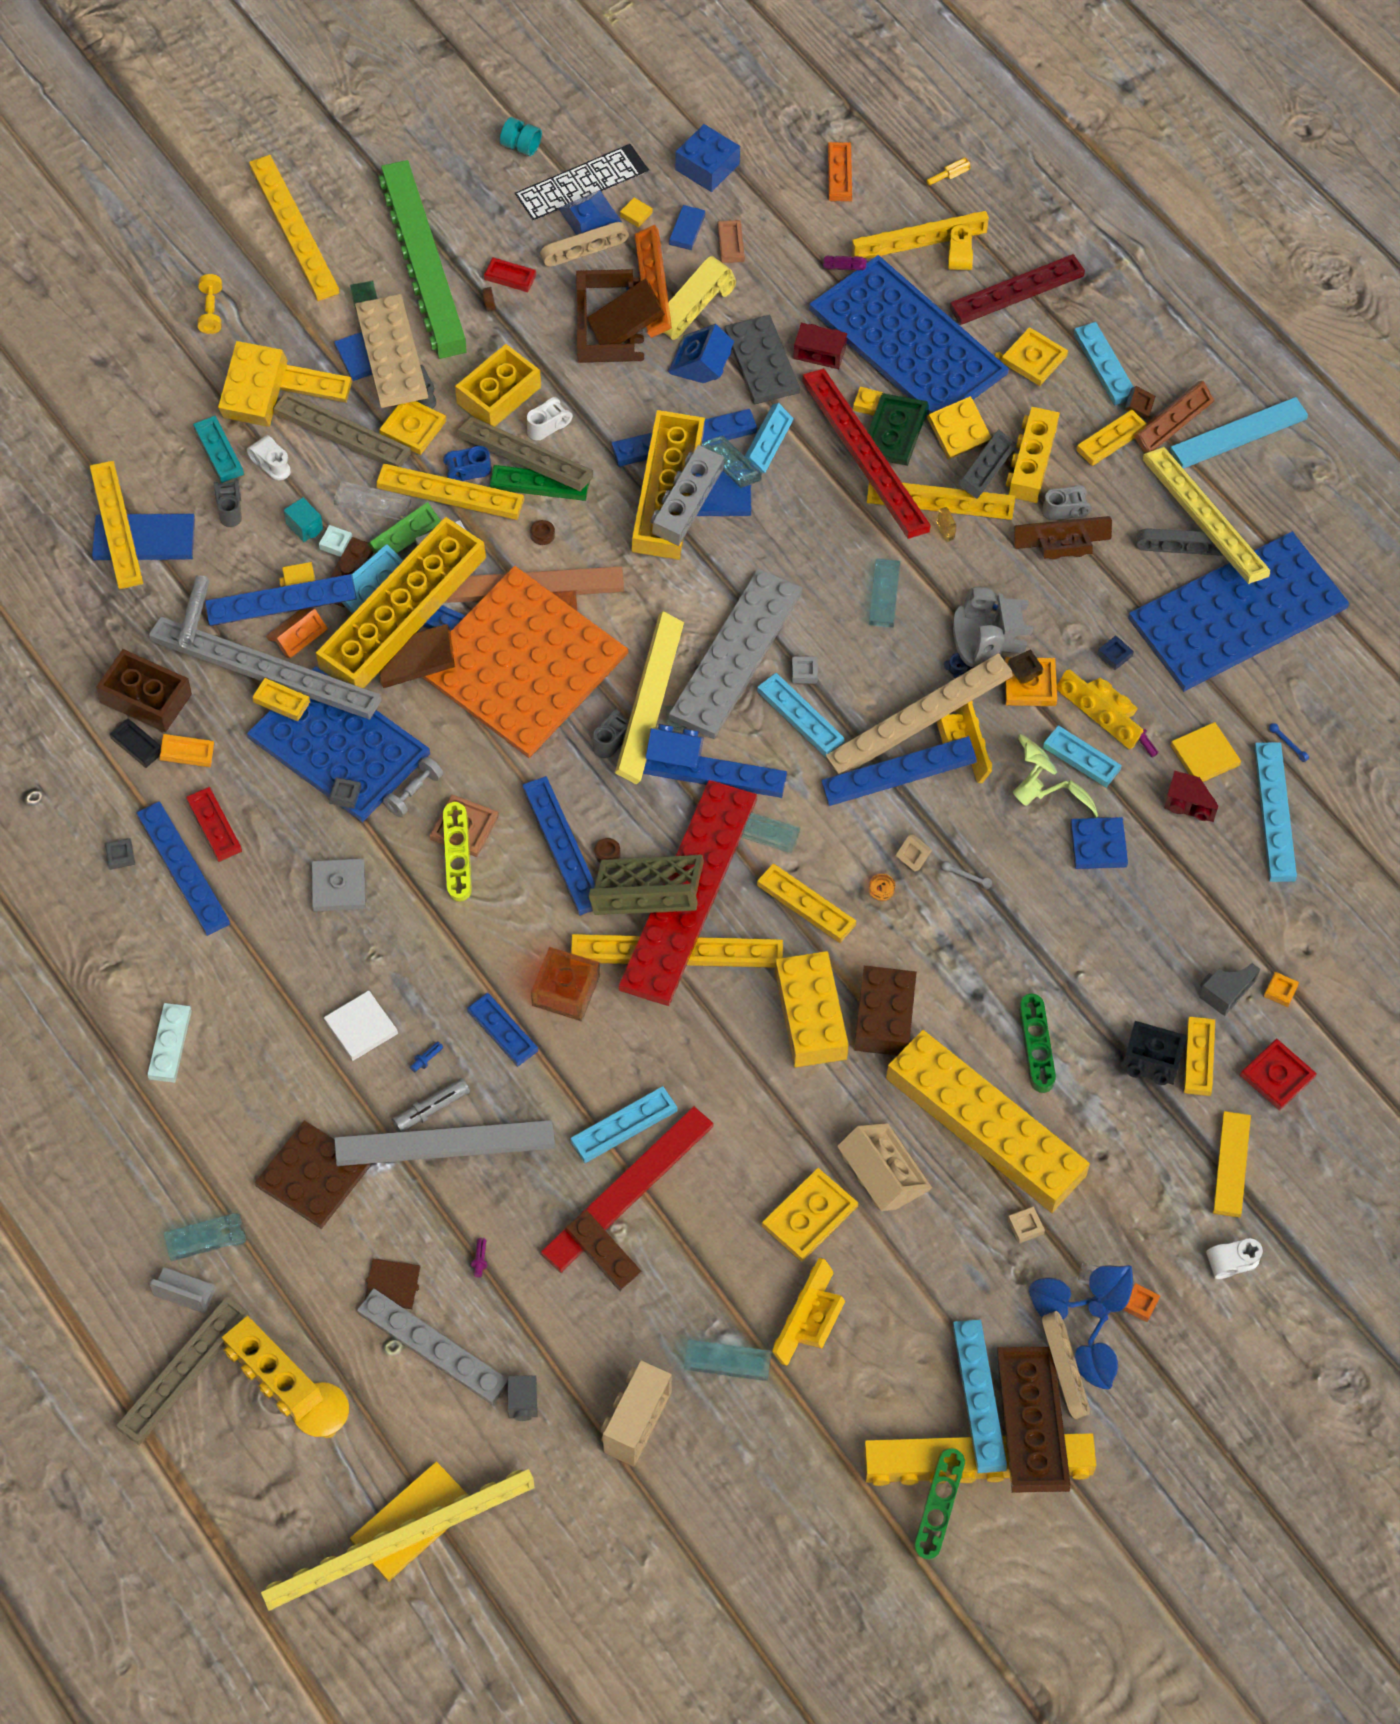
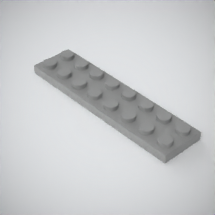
(735, 654)

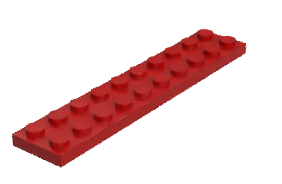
(671, 936)

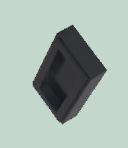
(136, 743)

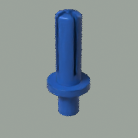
(421, 1061)

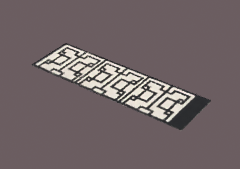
(581, 181)

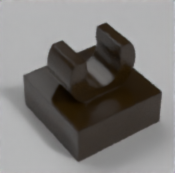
(1025, 666)

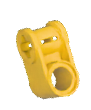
(960, 249)

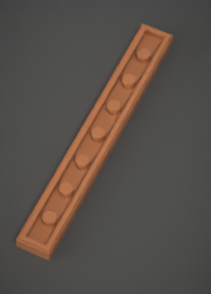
(579, 580)

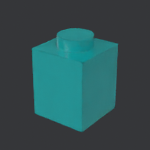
(303, 519)

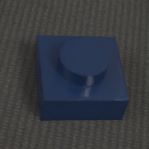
(1115, 652)

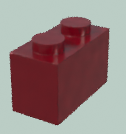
(820, 345)

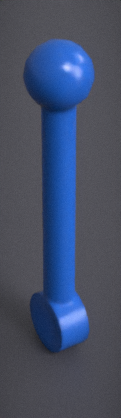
(1303, 756)

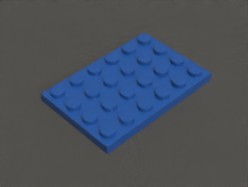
(343, 746)

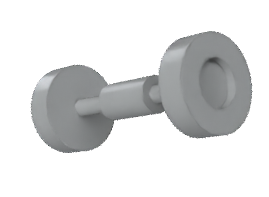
(396, 804)

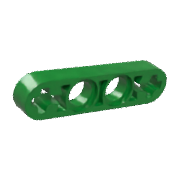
(1037, 1043)
(943, 1504)

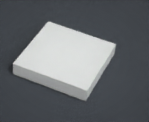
(360, 1025)

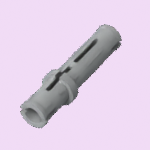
(404, 1122)

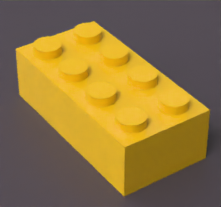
(811, 1009)

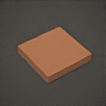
(479, 823)

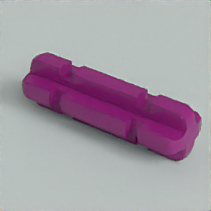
(845, 262)

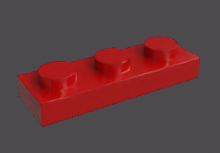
(214, 824)

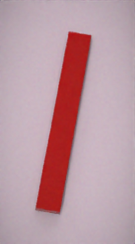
(633, 1183)

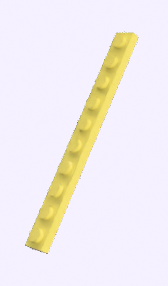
(391, 1542)

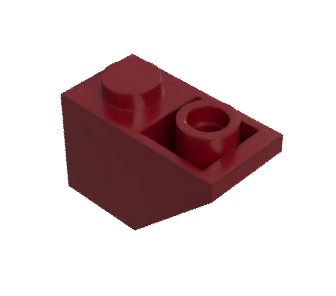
(1190, 797)

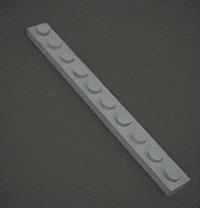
(261, 666)

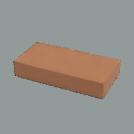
(730, 241)

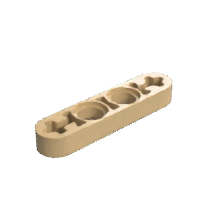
(607, 236)
(1066, 1365)

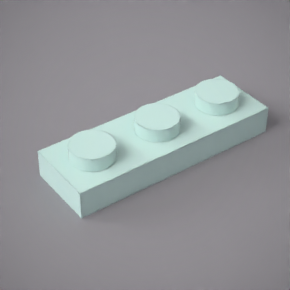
(169, 1042)

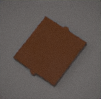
(395, 1281)

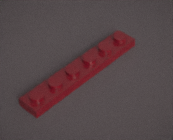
(1017, 289)

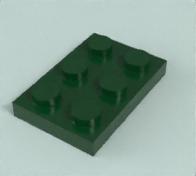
(897, 426)

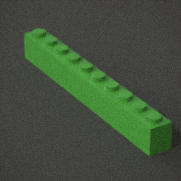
(423, 260)

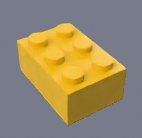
(252, 383)
(498, 386)

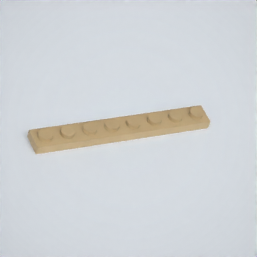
(919, 715)

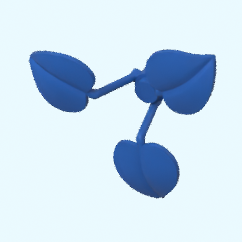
(1112, 1293)

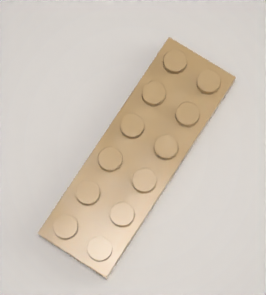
(391, 351)

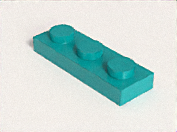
(218, 449)

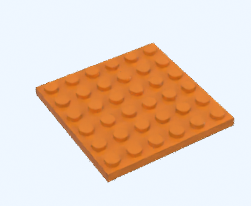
(525, 661)

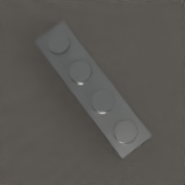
(987, 464)

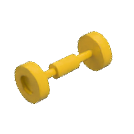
(210, 285)

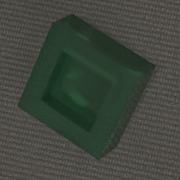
(363, 292)

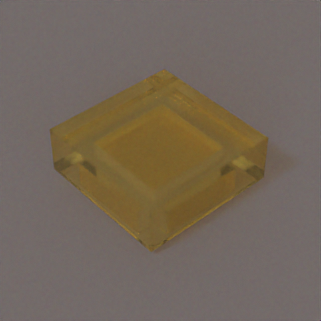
(946, 524)

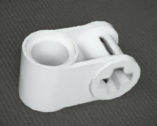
(547, 419)
(270, 458)
(1230, 1258)

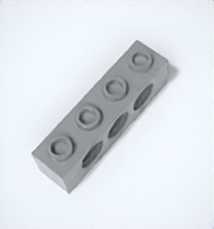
(675, 527)

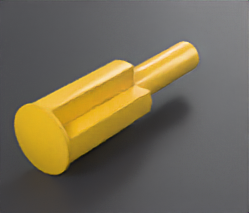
(951, 170)

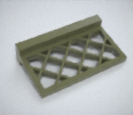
(647, 896)

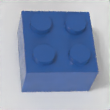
(707, 157)

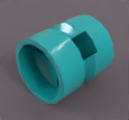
(520, 136)

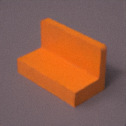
(298, 631)

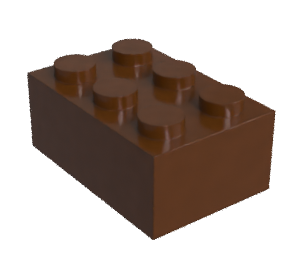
(144, 690)
(885, 1010)

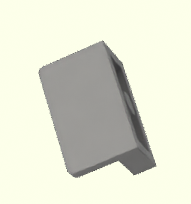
(183, 1290)

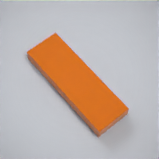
(839, 171)

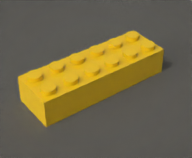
(670, 444)

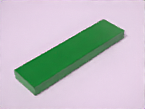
(531, 482)

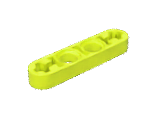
(457, 851)

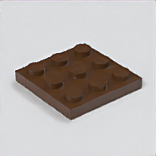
(307, 1175)

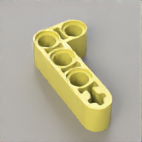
(697, 292)

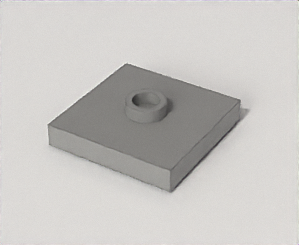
(338, 885)

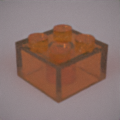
(565, 984)

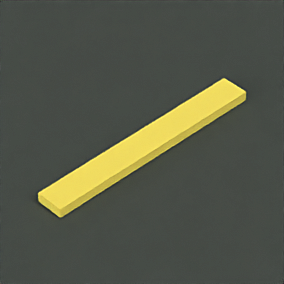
(1206, 515)
(649, 697)

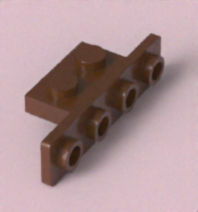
(1063, 537)

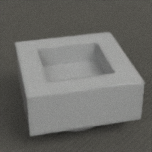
(805, 670)

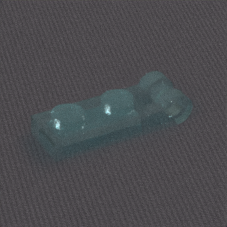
(204, 1237)

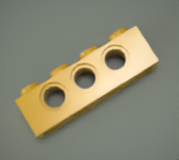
(1033, 454)
(248, 1337)

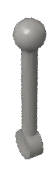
(985, 883)

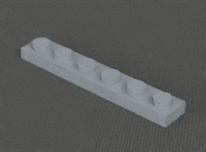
(433, 1346)

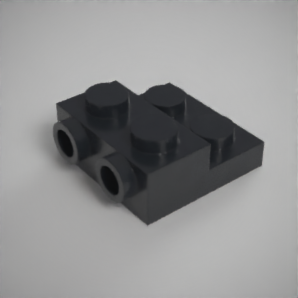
(1154, 1053)

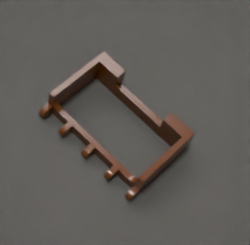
(605, 352)

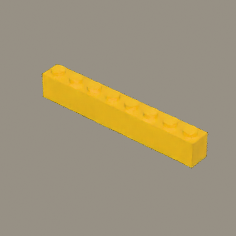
(916, 1459)

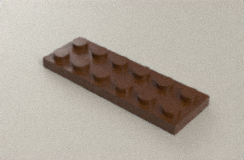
(1033, 1420)

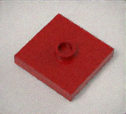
(1278, 1074)

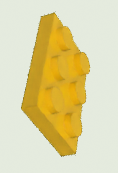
(809, 1214)

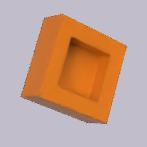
(1142, 1302)

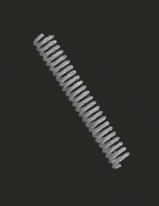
(190, 608)

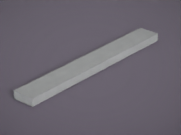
(444, 1143)

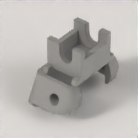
(984, 635)

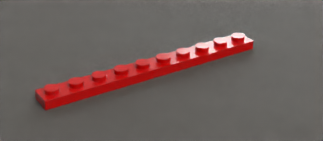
(866, 454)

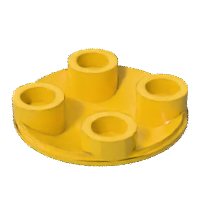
(328, 1415)

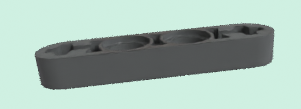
(1185, 542)

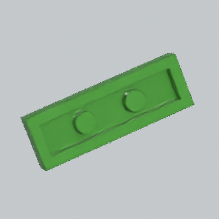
(406, 530)

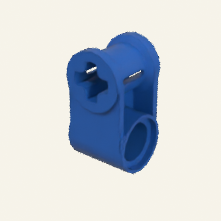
(468, 463)

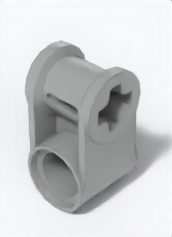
(1066, 502)

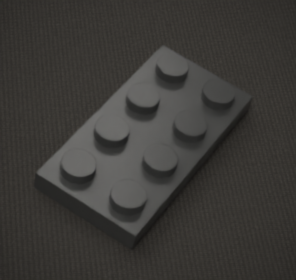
(762, 359)

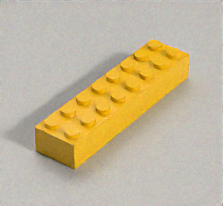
(401, 604)
(987, 1121)

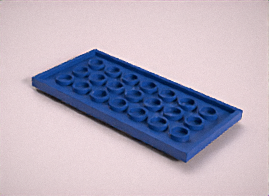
(908, 337)
(1227, 620)

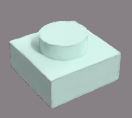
(335, 540)

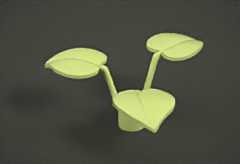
(1031, 786)

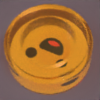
(882, 887)

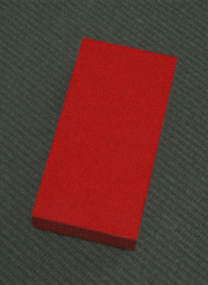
(510, 274)

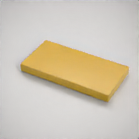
(427, 1492)

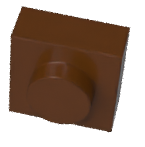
(1140, 402)

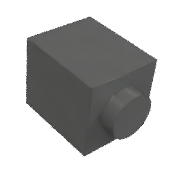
(522, 1397)

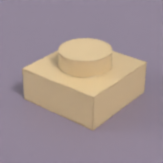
(913, 852)
(1026, 1225)

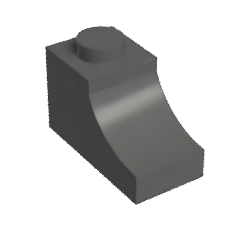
(1226, 988)

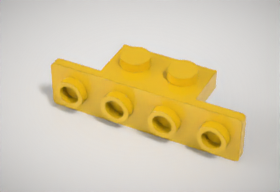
(1103, 705)
(962, 725)
(811, 1316)

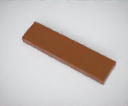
(1174, 417)

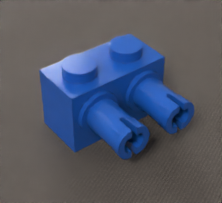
(674, 746)

